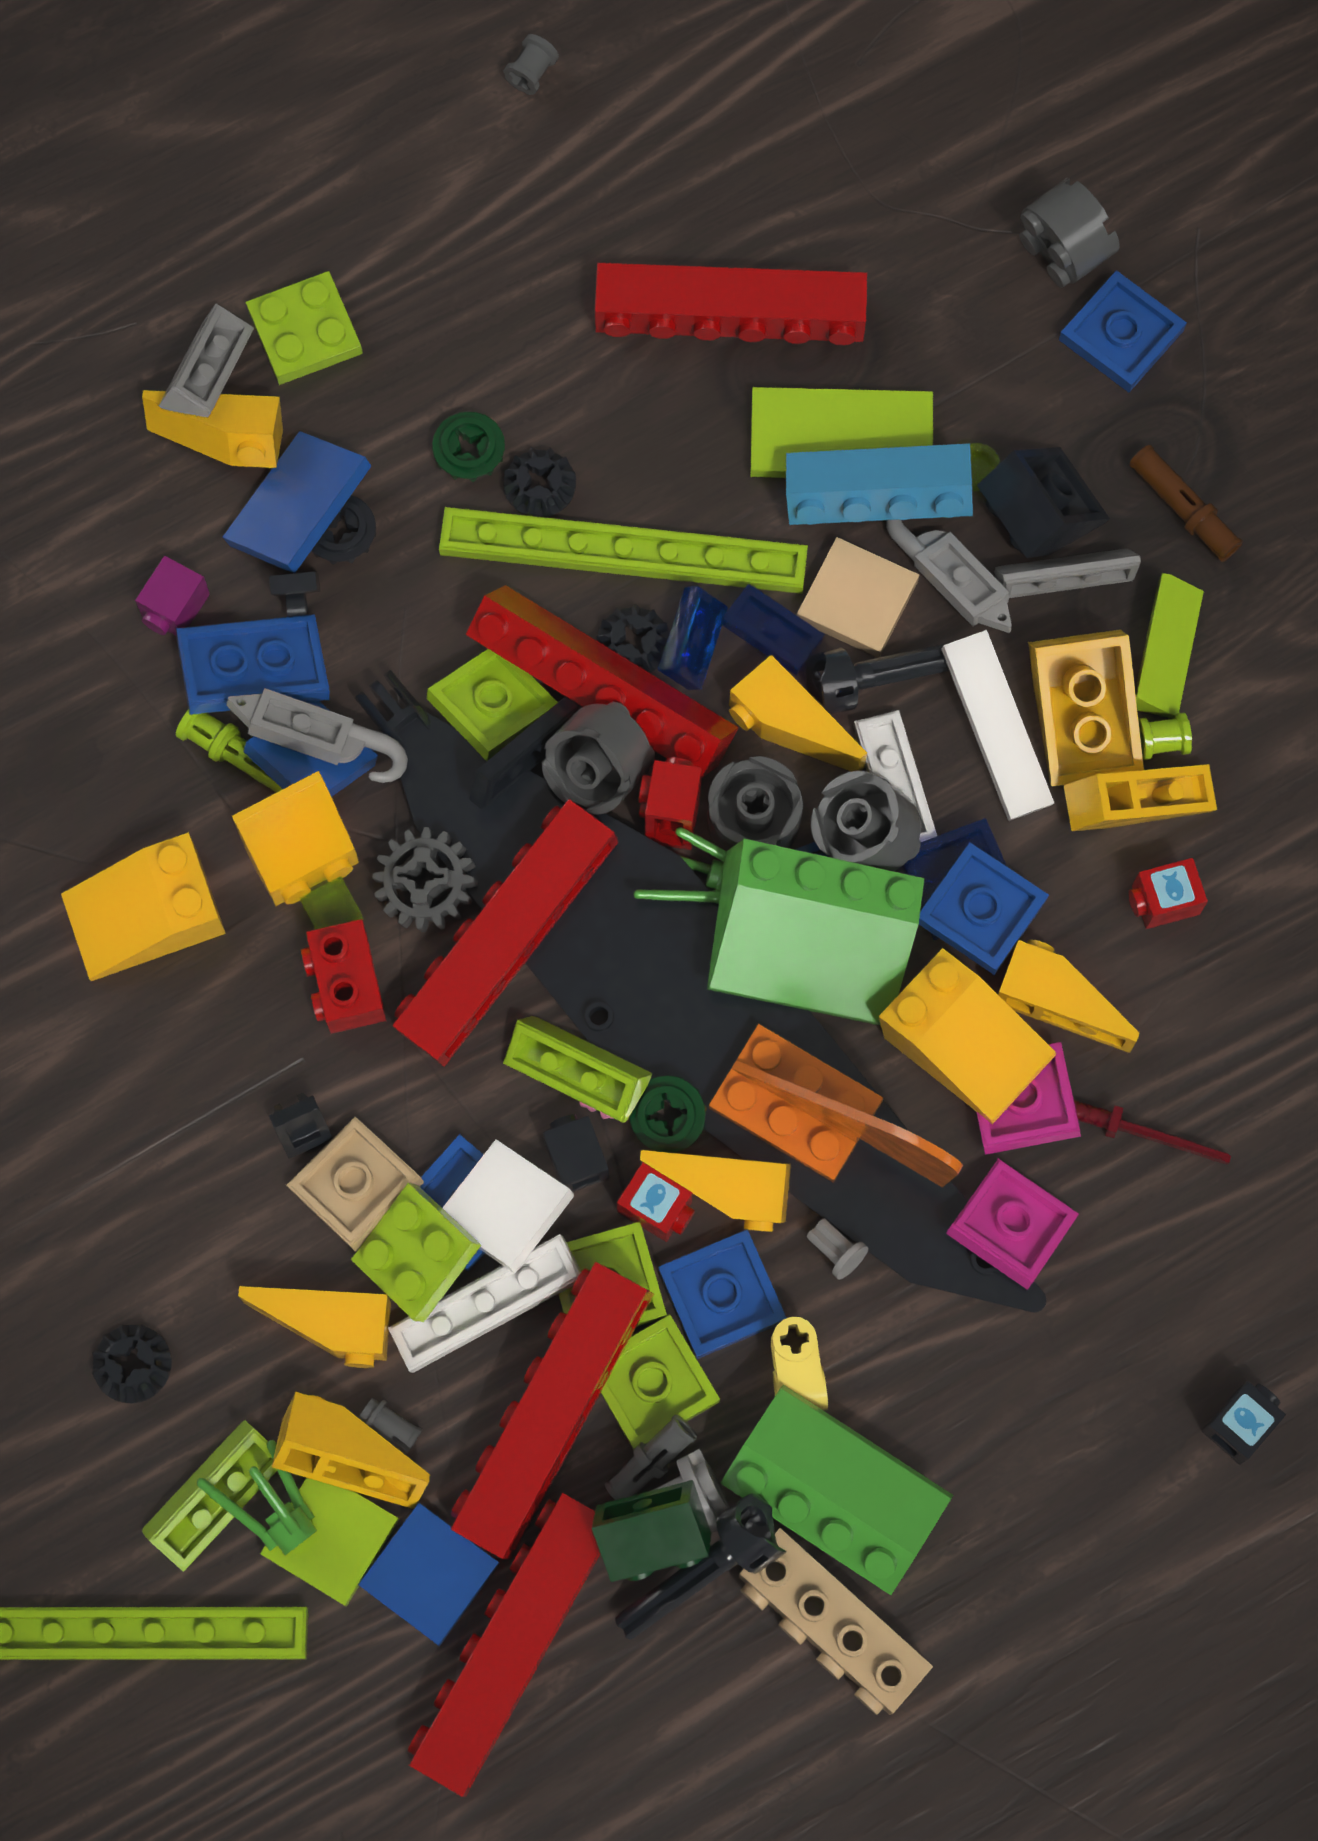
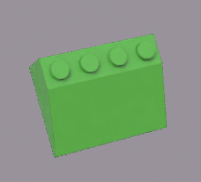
(813, 931)

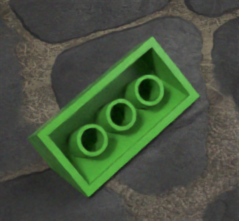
(837, 1489)

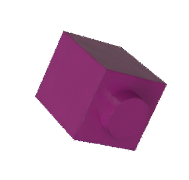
(171, 597)

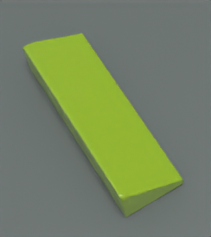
(1168, 647)
(576, 1067)
(193, 1518)

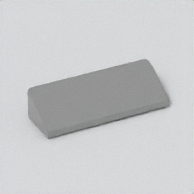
(207, 364)
(1068, 572)

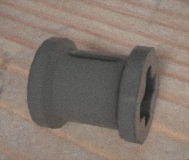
(531, 64)

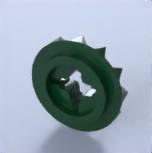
(472, 428)
(655, 1132)

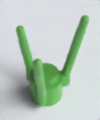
(714, 874)
(287, 1524)

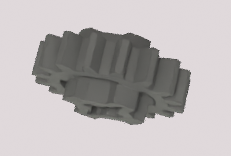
(424, 860)

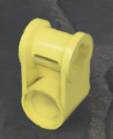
(799, 1371)

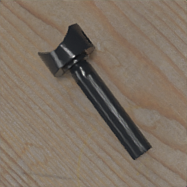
(842, 679)
(745, 1540)

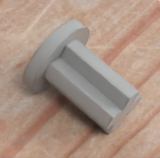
(837, 1248)

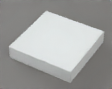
(507, 1205)

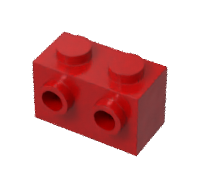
(670, 801)
(344, 975)

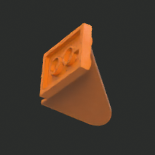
(816, 1111)

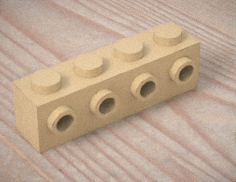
(838, 1625)

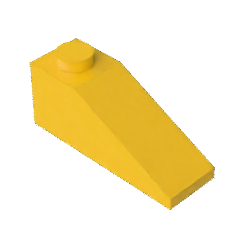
(237, 432)
(788, 715)
(1139, 796)
(1055, 992)
(734, 1186)
(338, 1322)
(343, 1451)

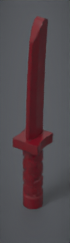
(1112, 1122)

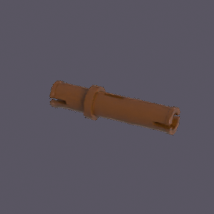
(1198, 516)

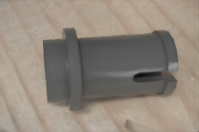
(390, 1425)

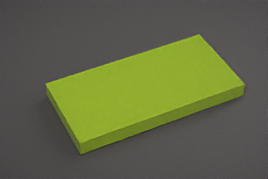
(832, 421)

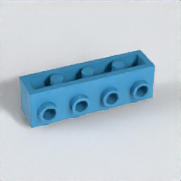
(879, 484)

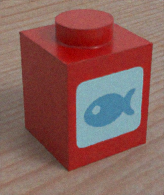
(1167, 893)
(656, 1203)

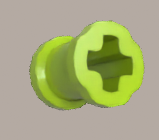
(1165, 736)

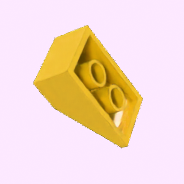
(1086, 705)
(296, 839)
(143, 908)
(965, 1036)

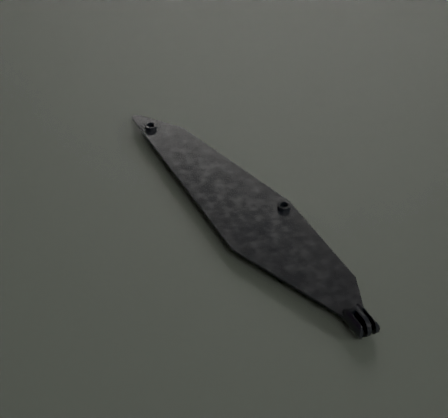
(651, 974)

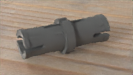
(651, 1459)

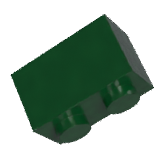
(652, 1532)

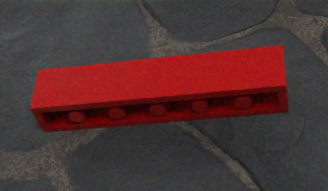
(730, 303)
(597, 675)
(505, 931)
(551, 1411)
(510, 1649)

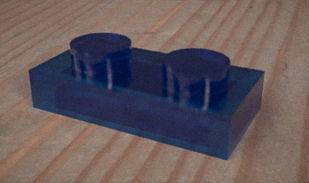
(772, 629)
(692, 638)

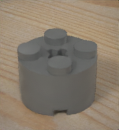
(1068, 232)
(597, 757)
(752, 784)
(866, 822)

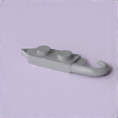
(956, 575)
(314, 731)

